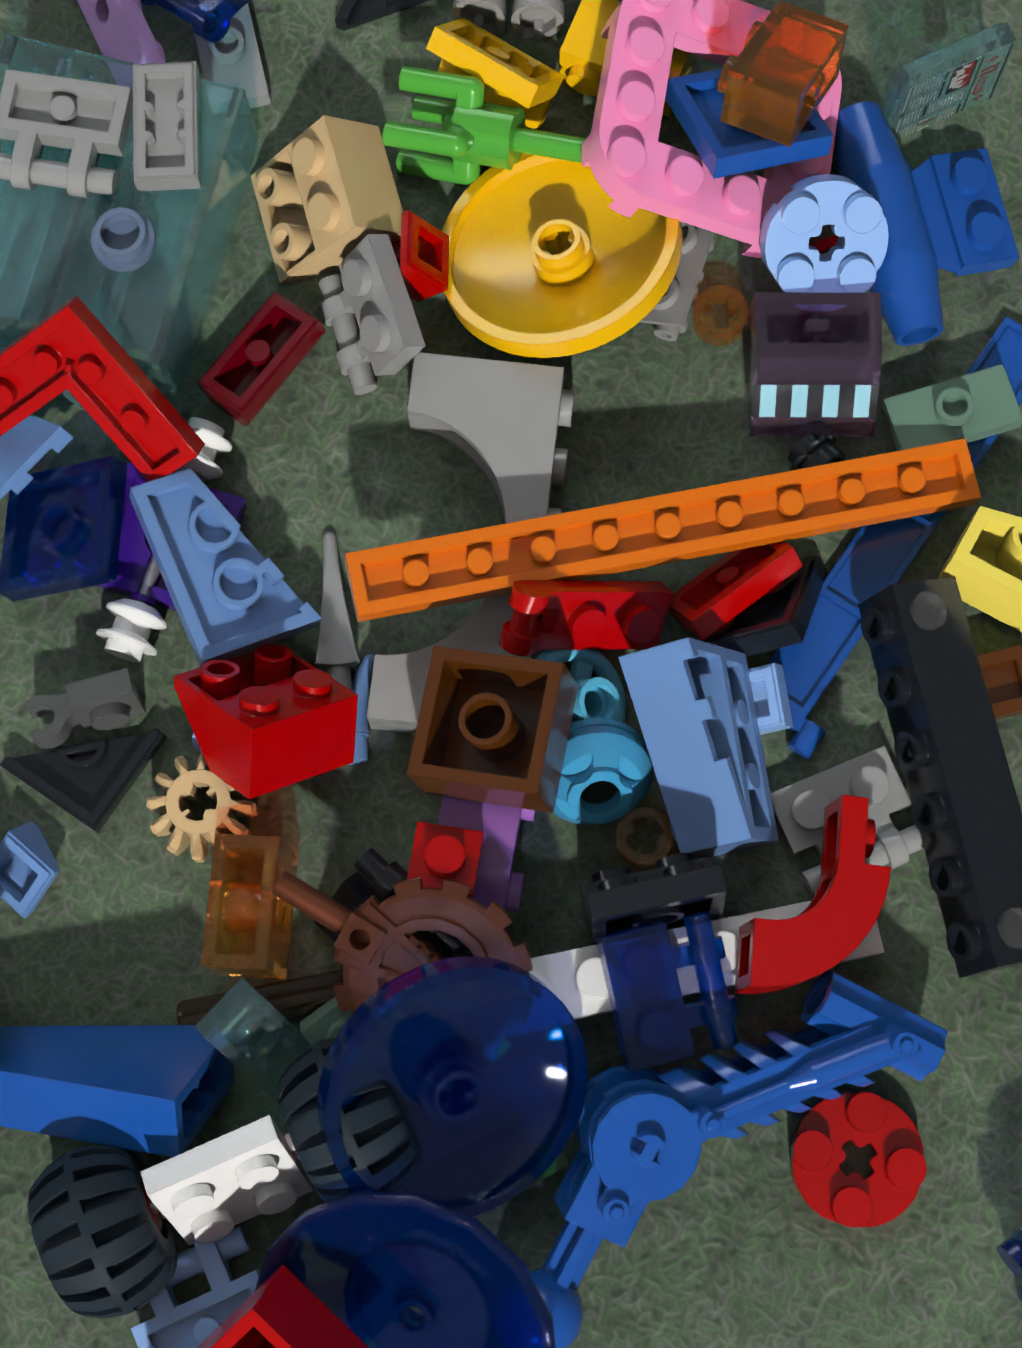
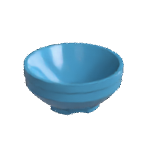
(603, 752)

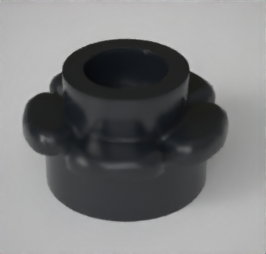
(815, 451)

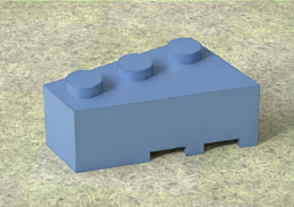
(703, 744)

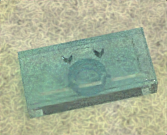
(253, 1035)

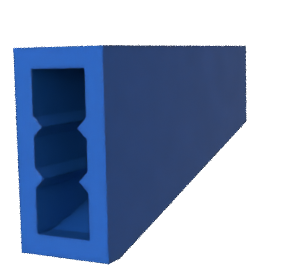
(112, 1083)

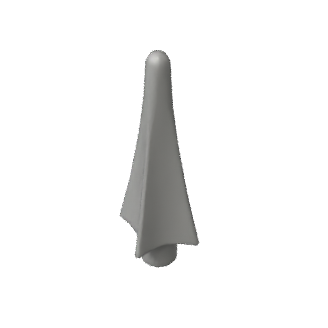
(336, 642)

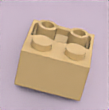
(326, 197)

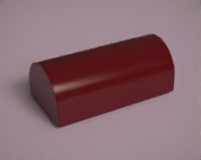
(261, 358)

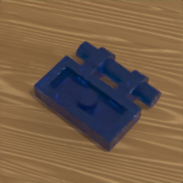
(647, 993)

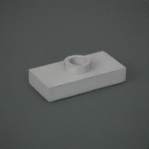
(236, 59)
(166, 126)

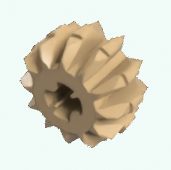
(182, 823)

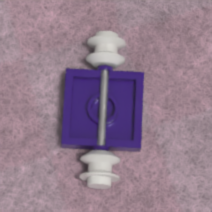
(137, 569)

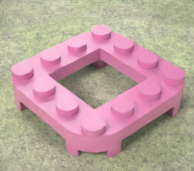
(630, 110)

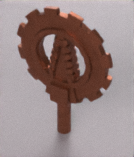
(384, 939)

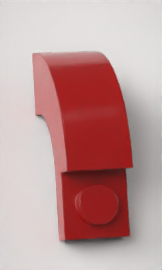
(834, 923)

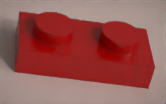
(731, 586)

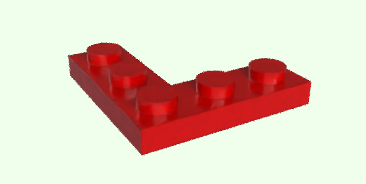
(80, 355)

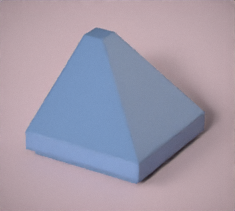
(25, 868)

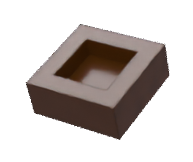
(1003, 680)

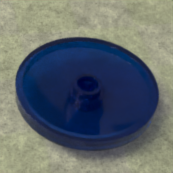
(481, 1071)

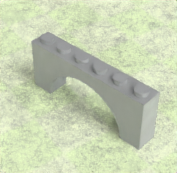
(509, 425)

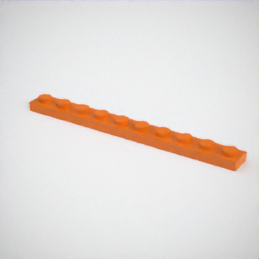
(661, 529)

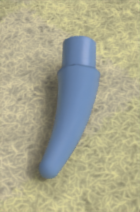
(361, 686)

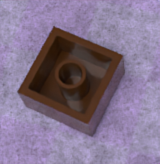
(493, 728)

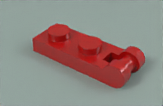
(584, 615)

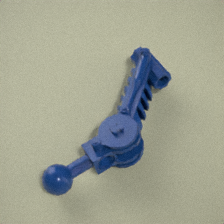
(647, 1128)

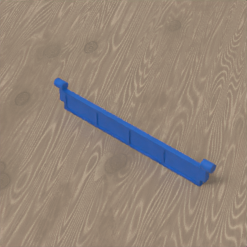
(869, 564)

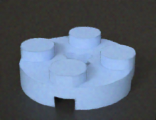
(801, 214)

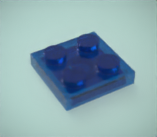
(64, 530)

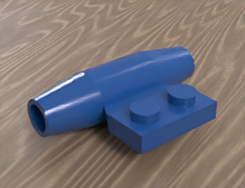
(936, 218)

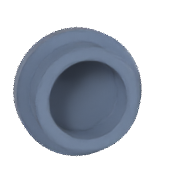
(123, 239)

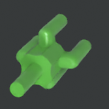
(471, 130)

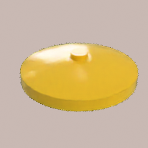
(549, 263)

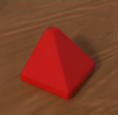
(423, 257)

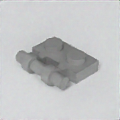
(63, 115)
(377, 297)
(873, 776)

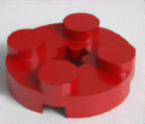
(850, 1198)

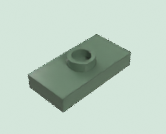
(954, 410)

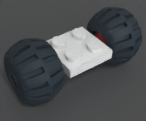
(107, 1217)

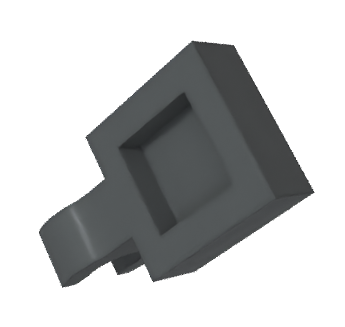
(94, 702)

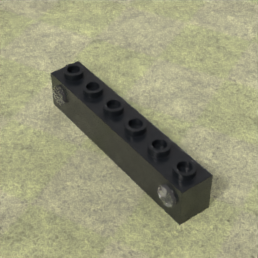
(951, 767)

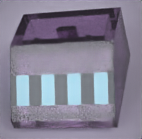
(814, 363)

